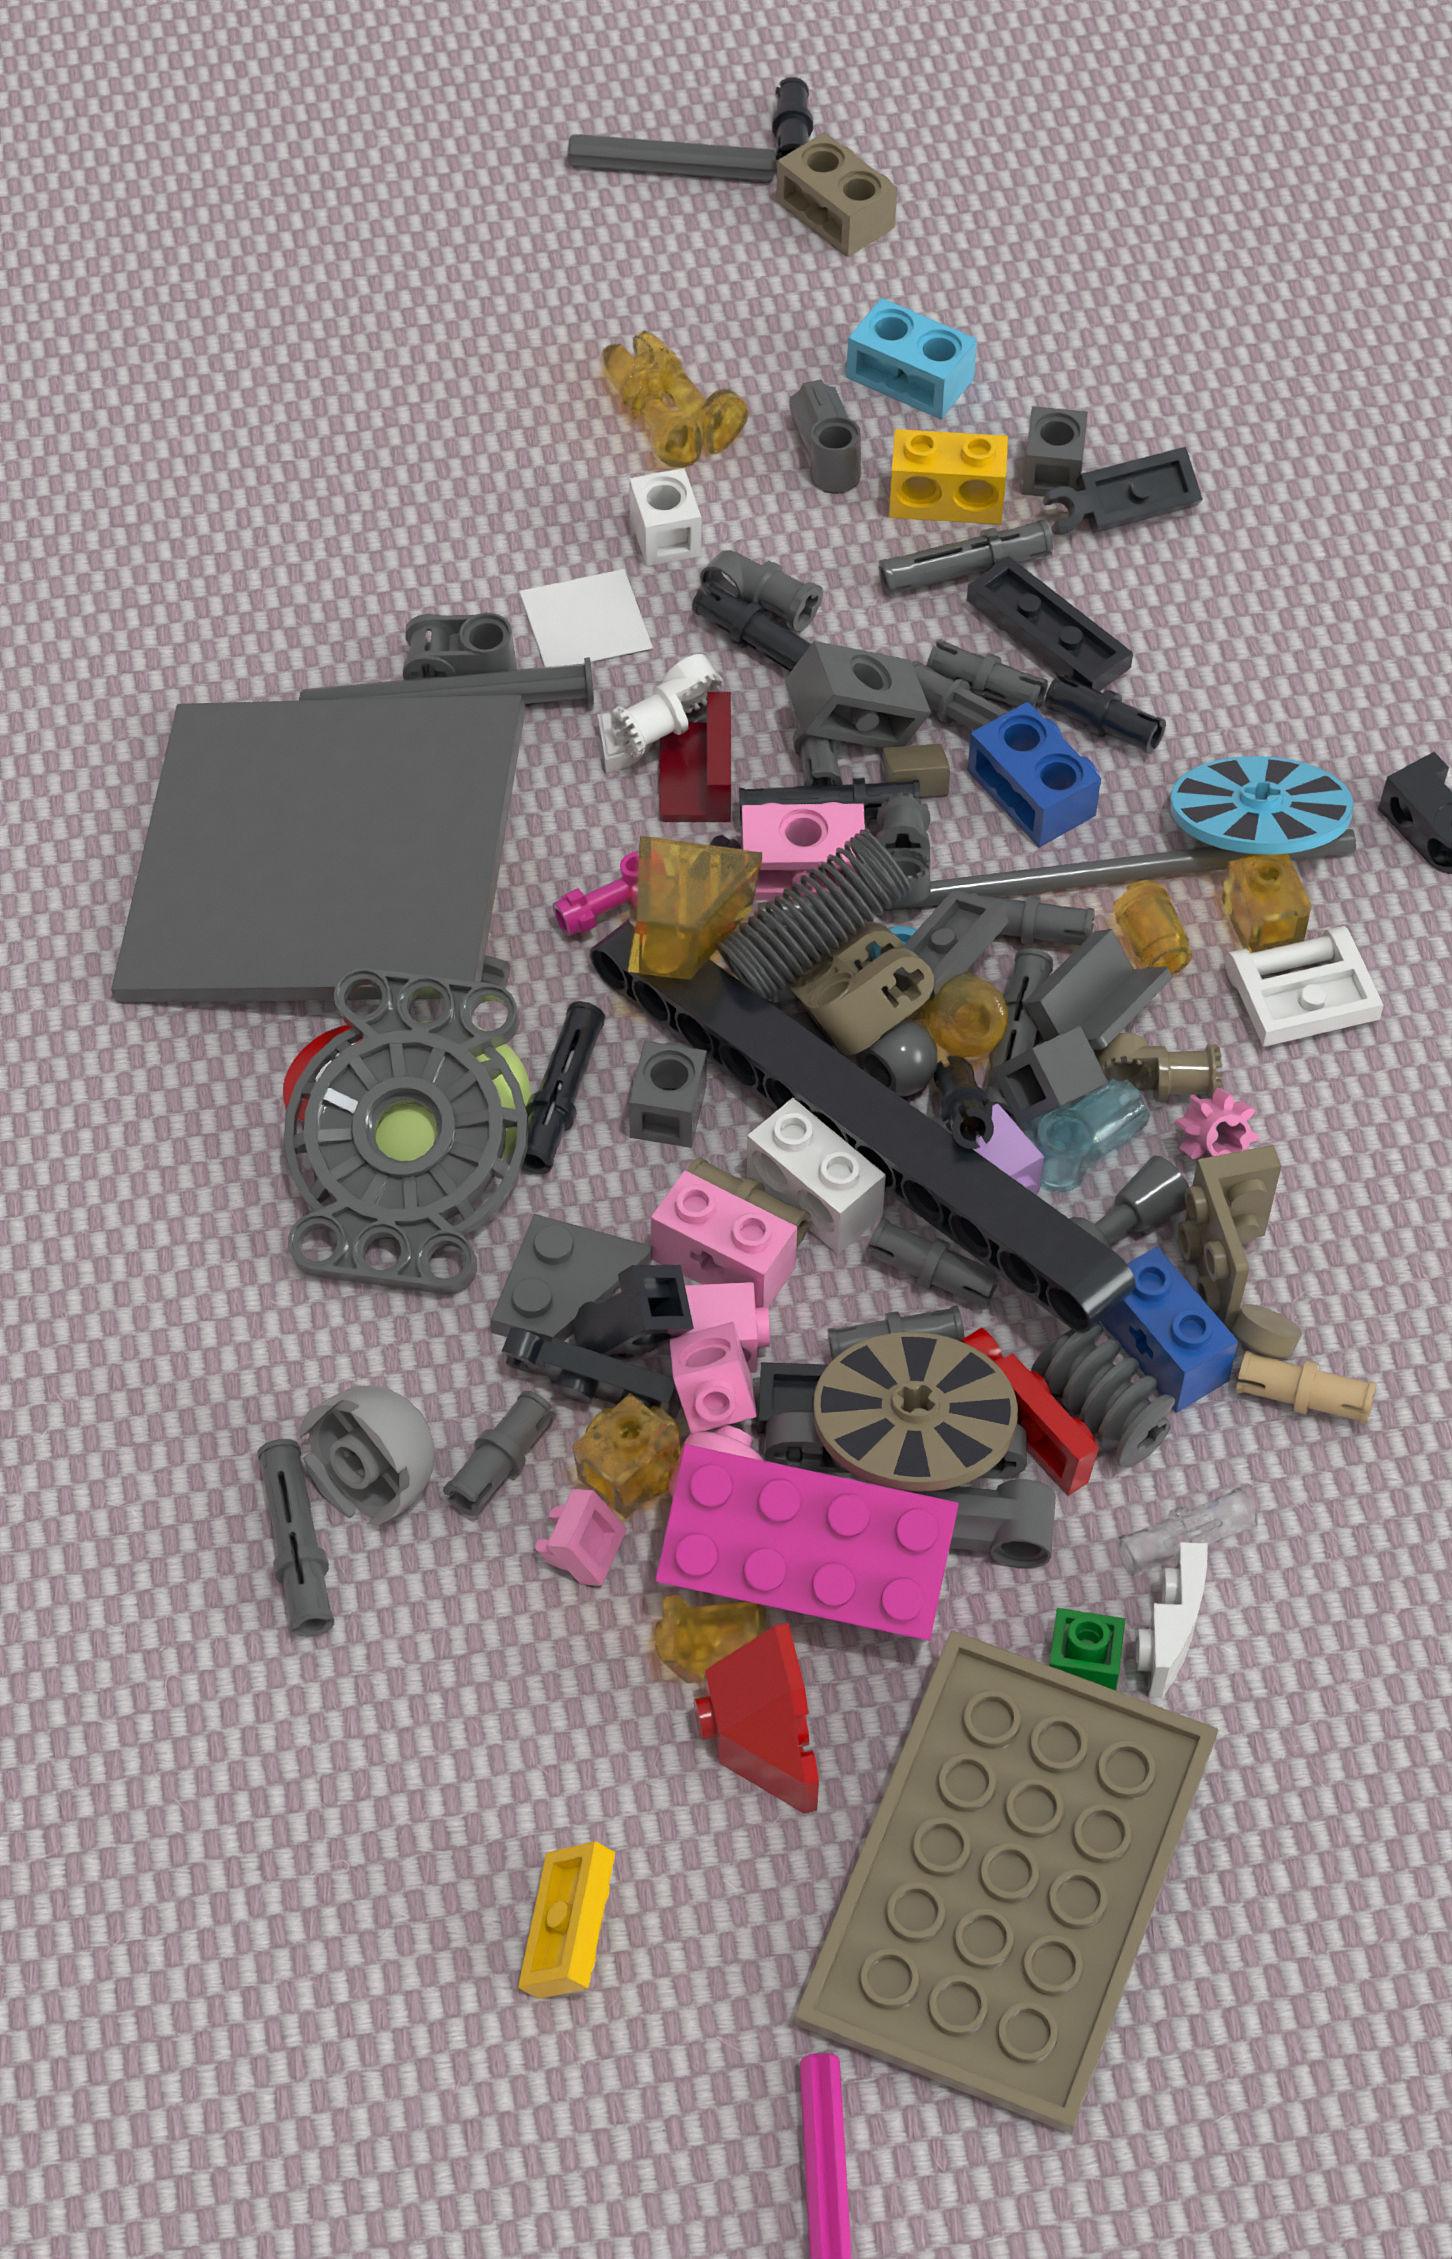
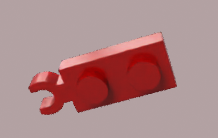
(1054, 1438)

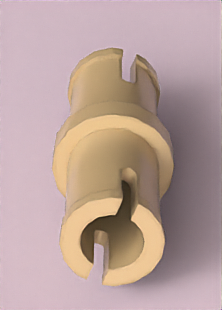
(1306, 1387)

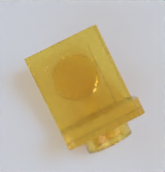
(699, 1637)

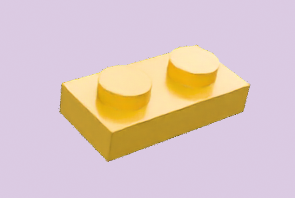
(567, 1920)

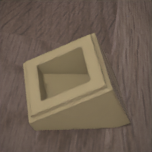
(919, 762)

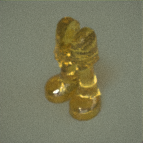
(679, 433)

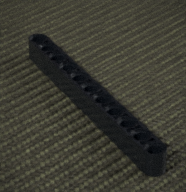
(922, 1162)

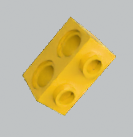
(948, 476)

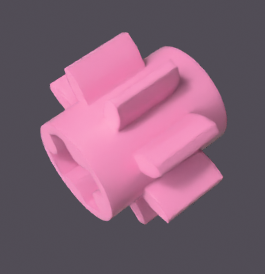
(1218, 1113)

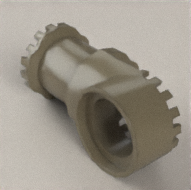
(1161, 1070)

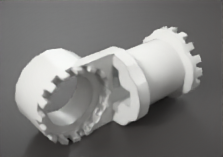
(665, 710)

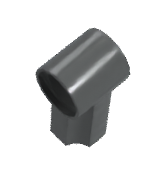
(828, 436)
(1008, 1522)

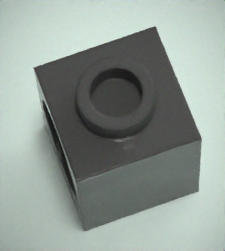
(1054, 449)
(664, 1114)

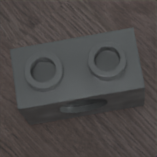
(857, 696)

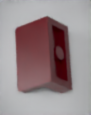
(698, 767)

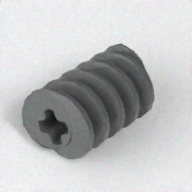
(1105, 1393)

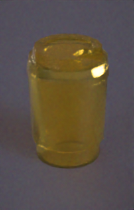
(1152, 926)

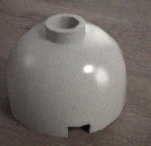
(369, 1451)

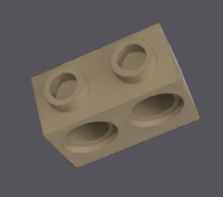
(836, 194)

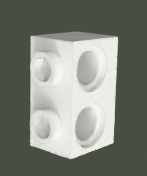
(816, 1173)

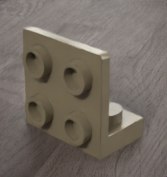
(1224, 1211)

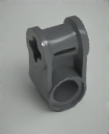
(458, 645)

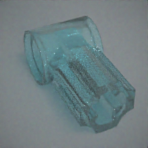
(1087, 1132)

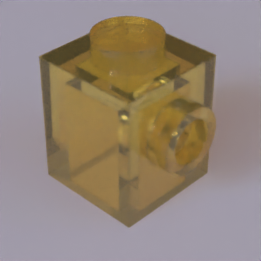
(1266, 901)

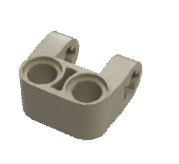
(849, 1001)

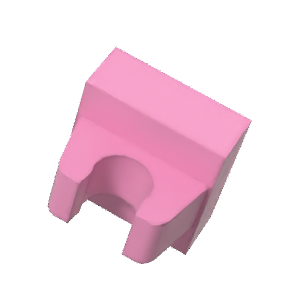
(583, 1537)

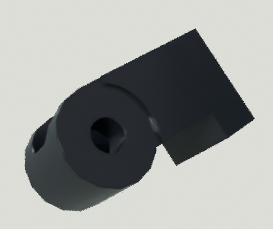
(1421, 809)
(640, 1317)

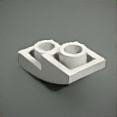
(1171, 1627)

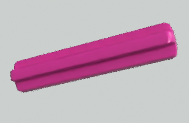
(825, 2157)

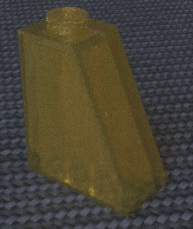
(686, 903)

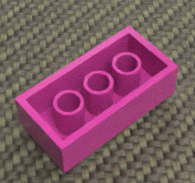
(807, 1542)

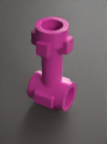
(578, 911)

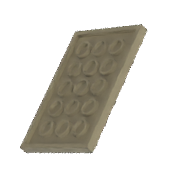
(1008, 1881)

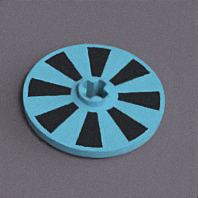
(1261, 805)

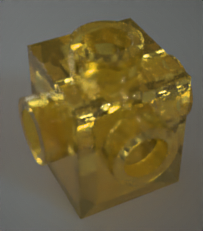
(628, 1454)

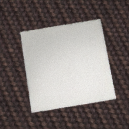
(586, 619)

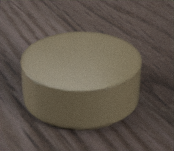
(1266, 1331)

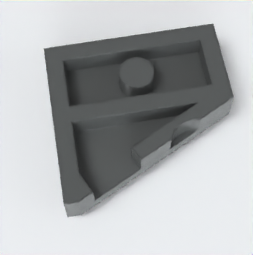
(558, 1273)

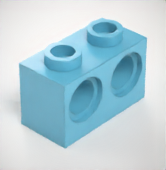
(911, 358)

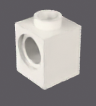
(665, 517)

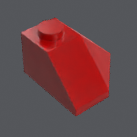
(759, 1720)

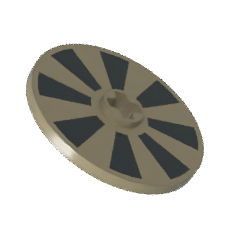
(950, 1444)

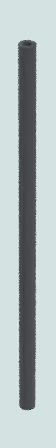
(1095, 873)

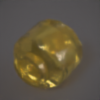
(966, 1016)

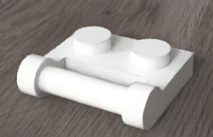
(1307, 999)

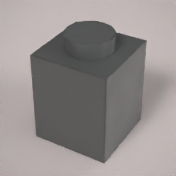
(1049, 1075)

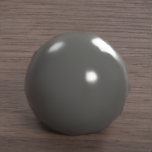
(902, 1058)

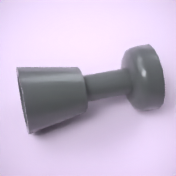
(1144, 1201)

